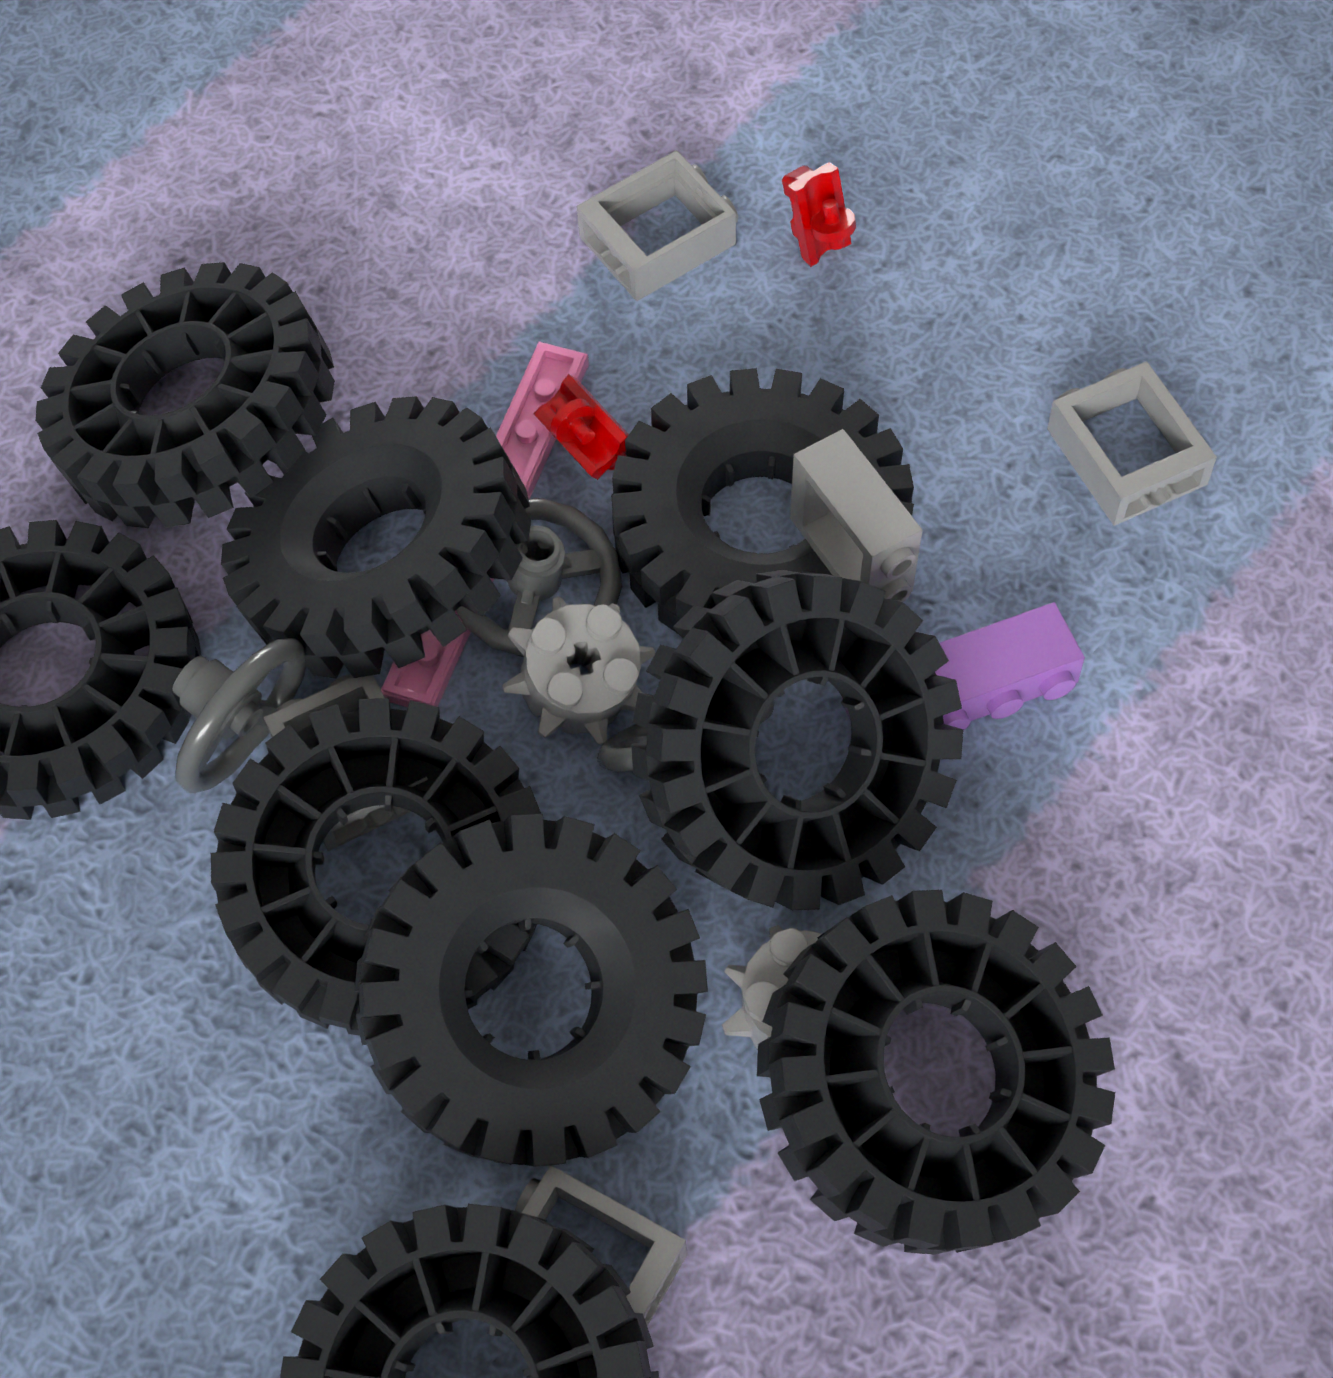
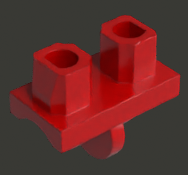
(818, 211)
(583, 427)

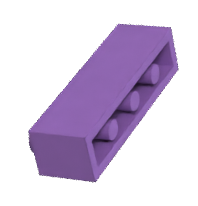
(1011, 664)

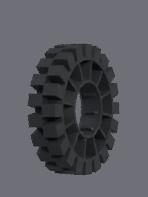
(249, 415)
(709, 444)
(410, 459)
(123, 699)
(709, 718)
(293, 799)
(639, 987)
(842, 1114)
(478, 1265)

